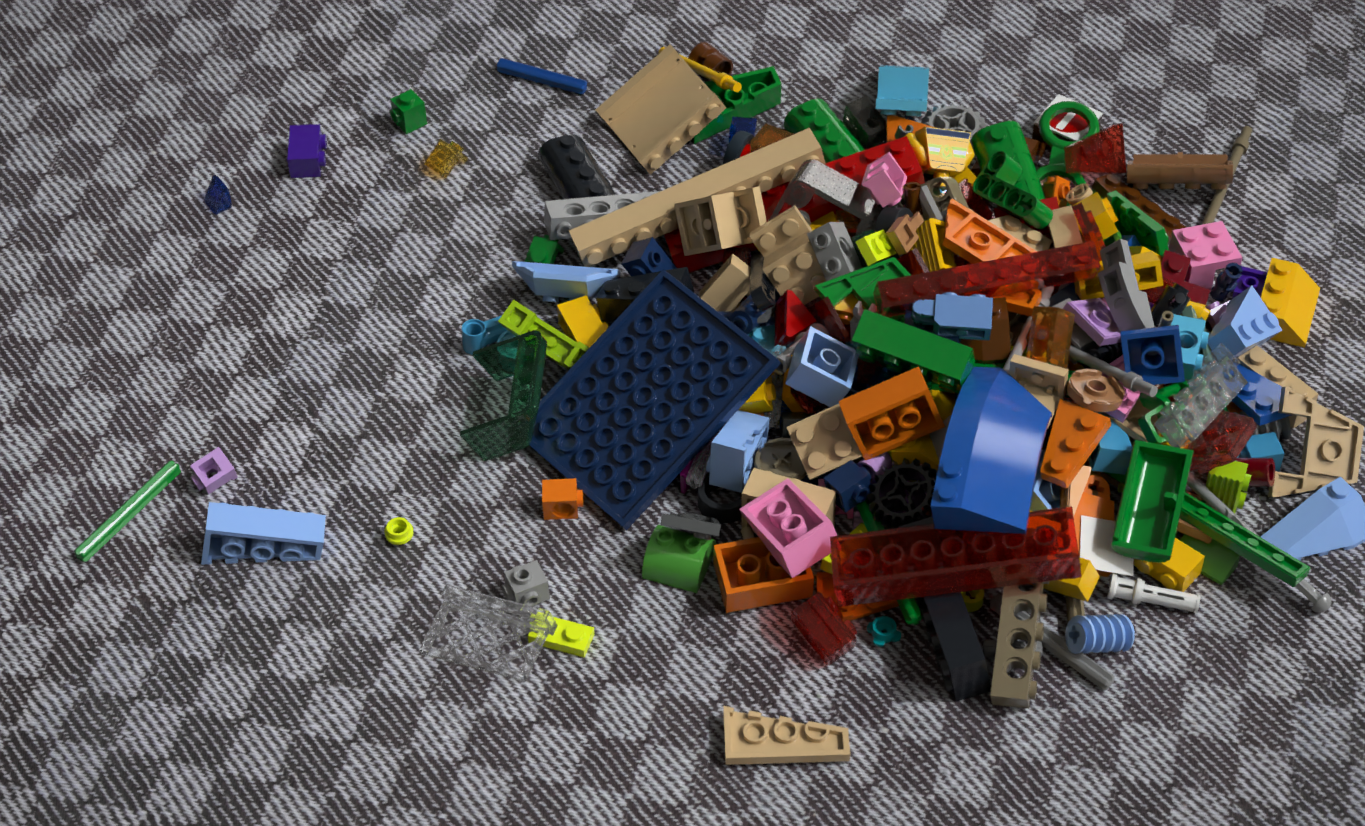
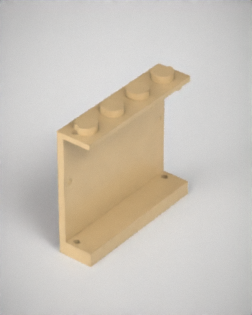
(660, 109)

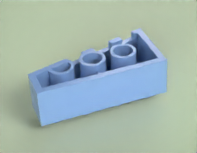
(260, 534)

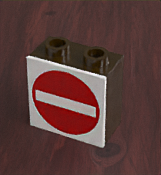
(1066, 125)

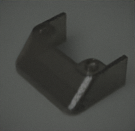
(834, 187)

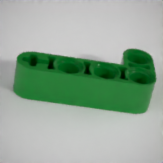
(997, 187)

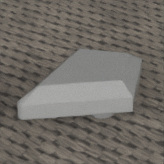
(929, 206)

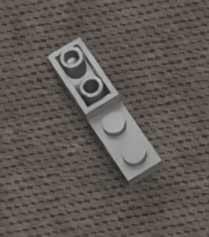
(1120, 287)

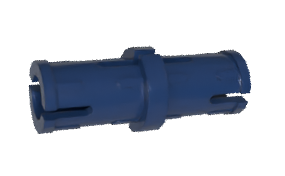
(1226, 281)

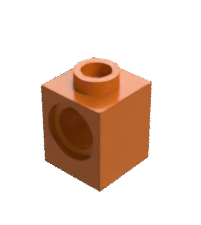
(561, 499)

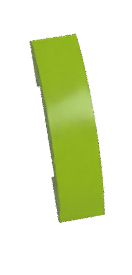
(559, 346)

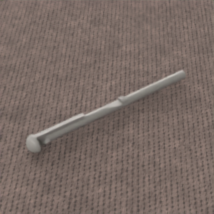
(1320, 602)

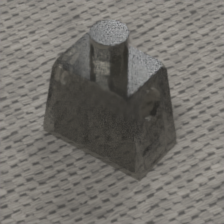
(865, 123)

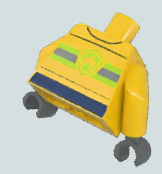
(939, 150)

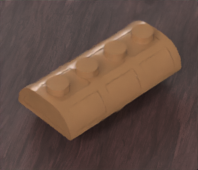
(1180, 169)

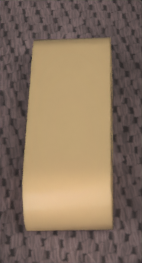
(1064, 228)

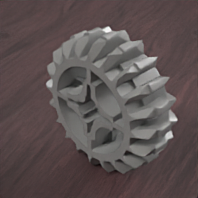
(955, 118)

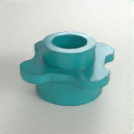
(883, 624)

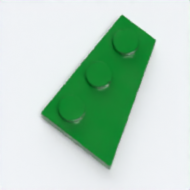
(1136, 222)

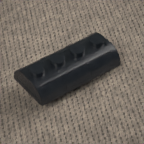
(573, 168)

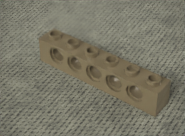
(1018, 691)

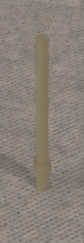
(1239, 148)

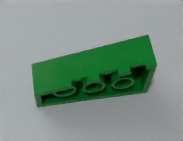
(758, 93)

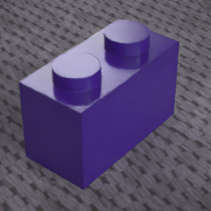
(306, 151)

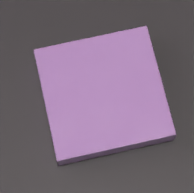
(1095, 320)

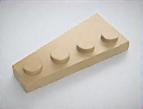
(768, 740)

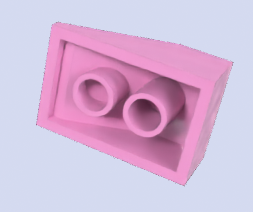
(790, 527)

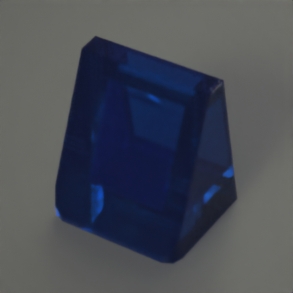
(218, 196)

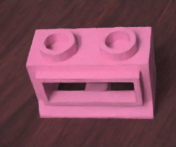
(885, 180)

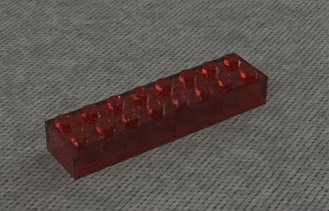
(945, 561)

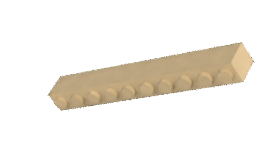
(657, 213)

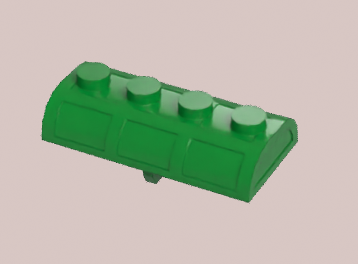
(826, 126)
(1009, 138)
(1151, 501)

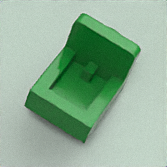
(543, 250)

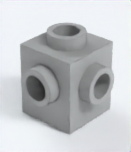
(526, 584)

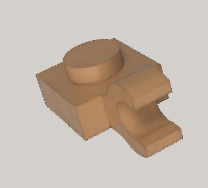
(903, 233)

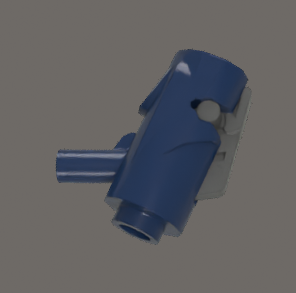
(748, 316)

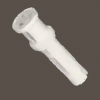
(1139, 591)

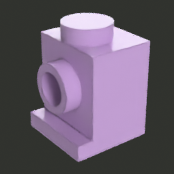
(212, 462)

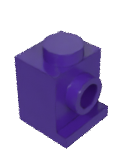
(1250, 277)

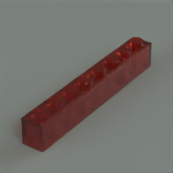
(990, 277)

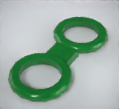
(1057, 159)

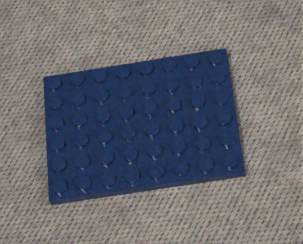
(648, 398)

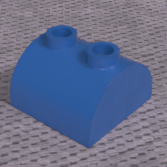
(1154, 354)

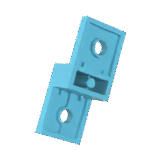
(902, 89)

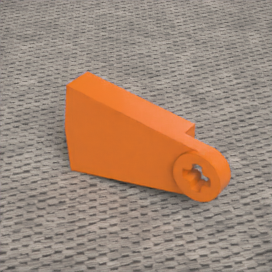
(1094, 506)

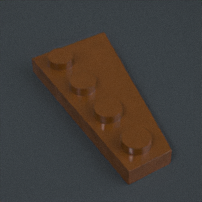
(1112, 182)

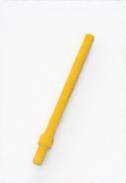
(722, 79)

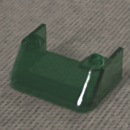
(524, 360)

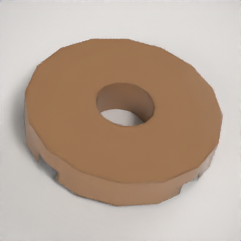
(1095, 391)

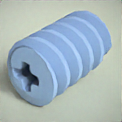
(1099, 633)

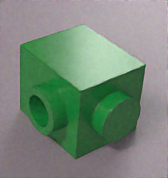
(408, 111)

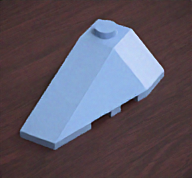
(1322, 523)

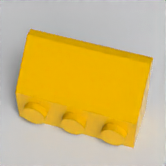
(1292, 299)

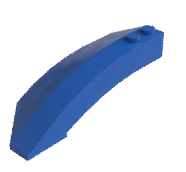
(989, 455)

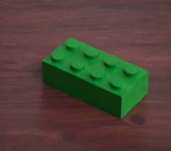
(908, 347)

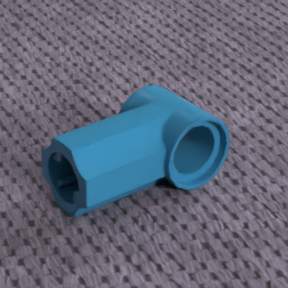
(479, 334)

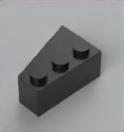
(620, 293)

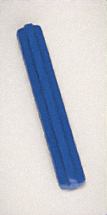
(541, 76)

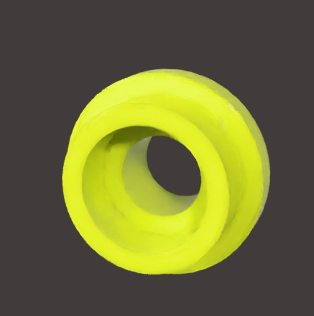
(395, 526)

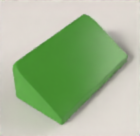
(1218, 560)

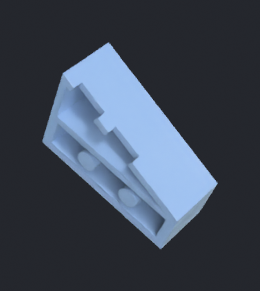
(1244, 324)
(735, 450)

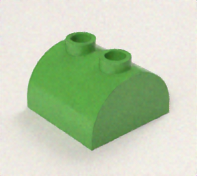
(677, 558)

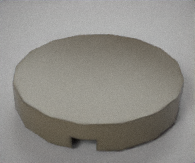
(780, 458)

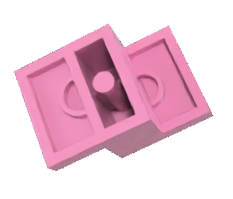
(1208, 248)

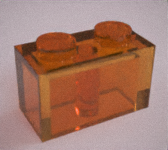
(1050, 335)

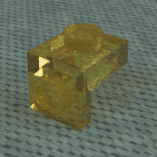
(445, 157)

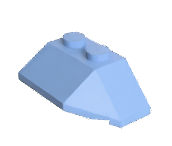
(563, 281)

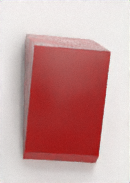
(790, 318)

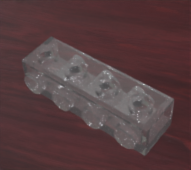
(1200, 402)

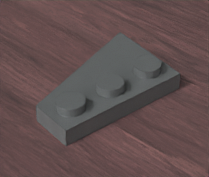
(700, 526)

